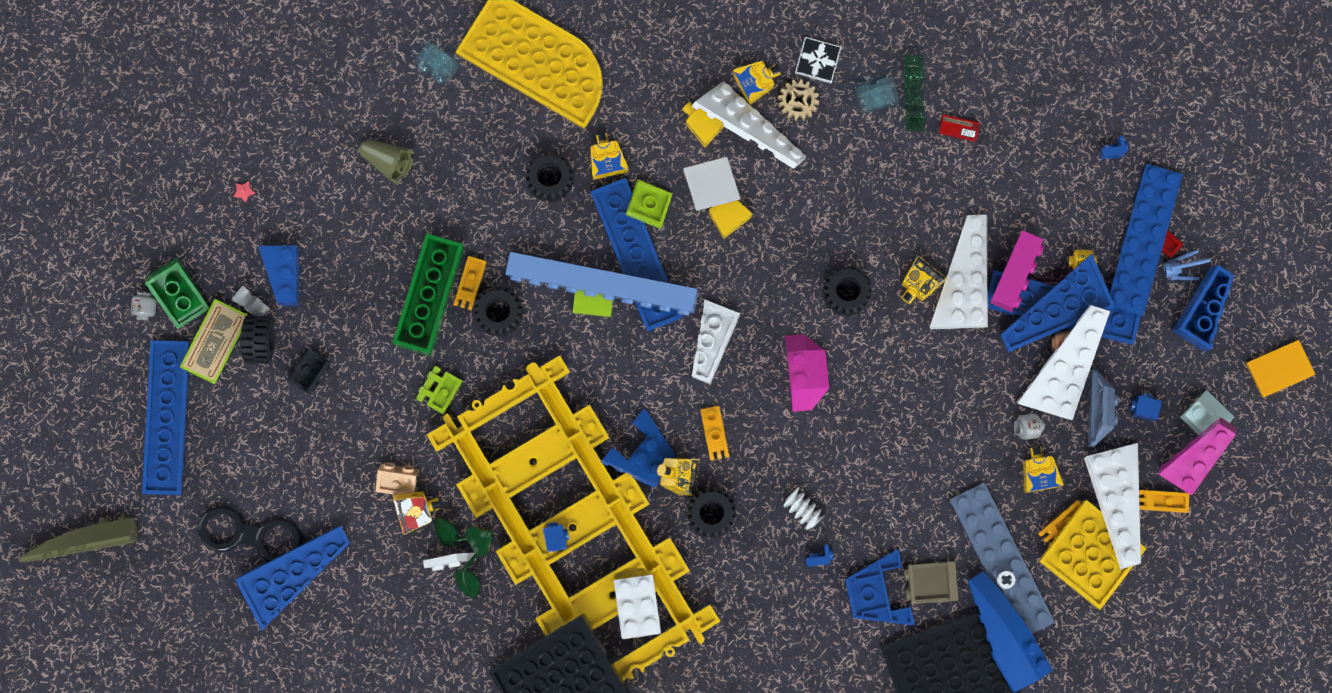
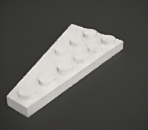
(747, 122)

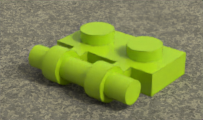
(443, 393)

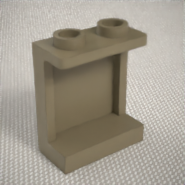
(931, 583)

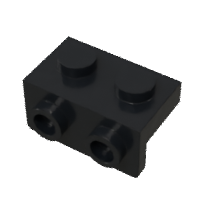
(309, 370)

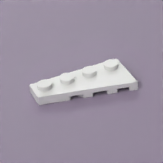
(714, 335)

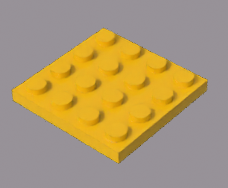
(1085, 556)

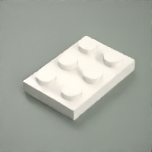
(637, 606)

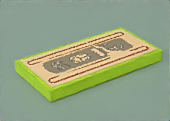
(214, 342)

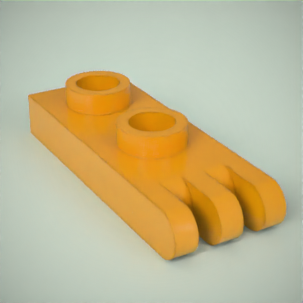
(470, 282)
(714, 432)
(1164, 501)
(1059, 522)

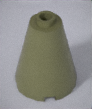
(387, 158)

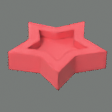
(243, 191)

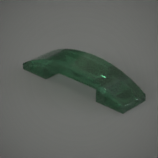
(913, 93)

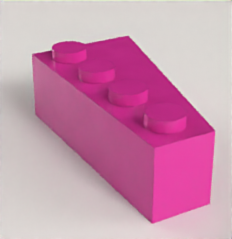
(1016, 272)
(1194, 461)

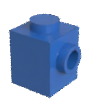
(1146, 407)
(555, 537)

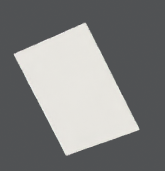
(711, 183)

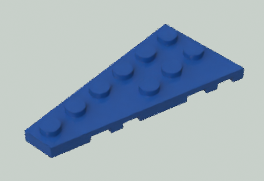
(1060, 306)
(280, 580)

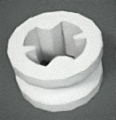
(1005, 586)

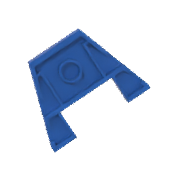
(647, 457)
(869, 594)

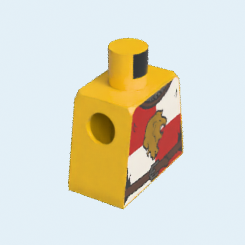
(414, 510)

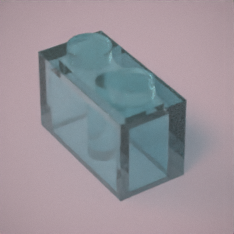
(437, 63)
(877, 96)

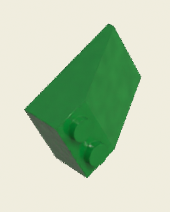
(176, 293)

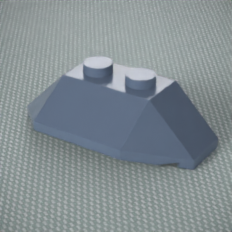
(1101, 408)

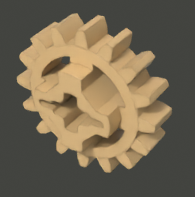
(803, 106)

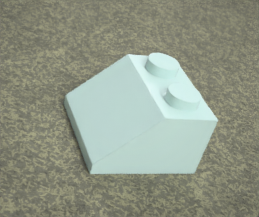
(1205, 412)

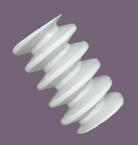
(803, 509)

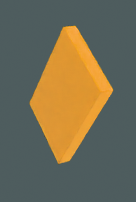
(1280, 368)

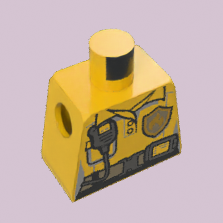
(921, 281)
(679, 475)

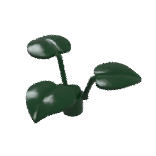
(478, 539)

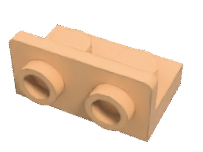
(396, 479)

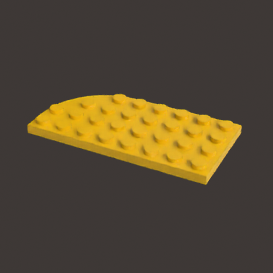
(535, 59)

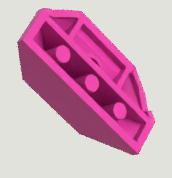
(806, 372)

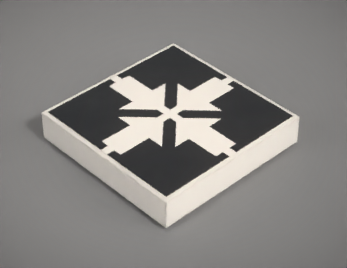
(818, 60)

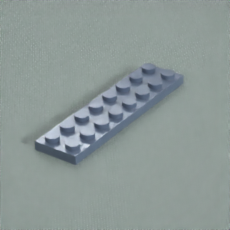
(1000, 554)

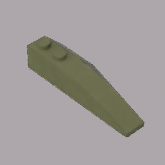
(88, 538)

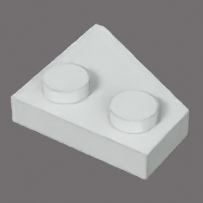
(451, 560)

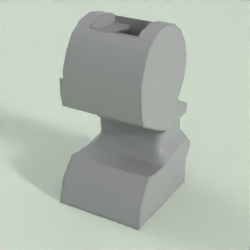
(249, 302)

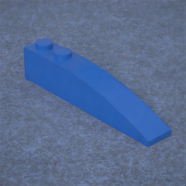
(1011, 640)

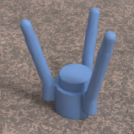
(1172, 268)

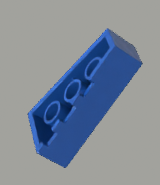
(1202, 314)

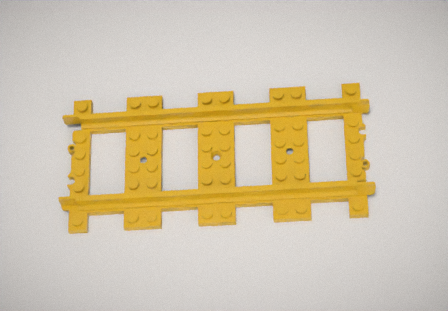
(608, 506)

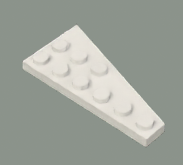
(965, 290)
(1065, 373)
(1117, 491)

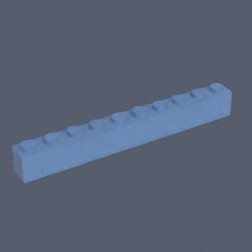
(602, 282)

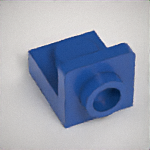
(1111, 151)
(816, 559)

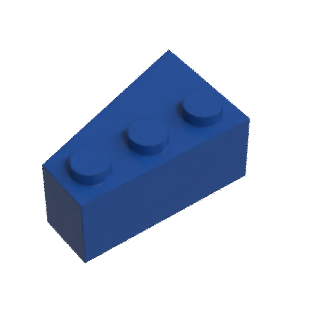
(283, 272)

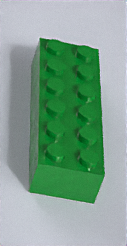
(428, 295)

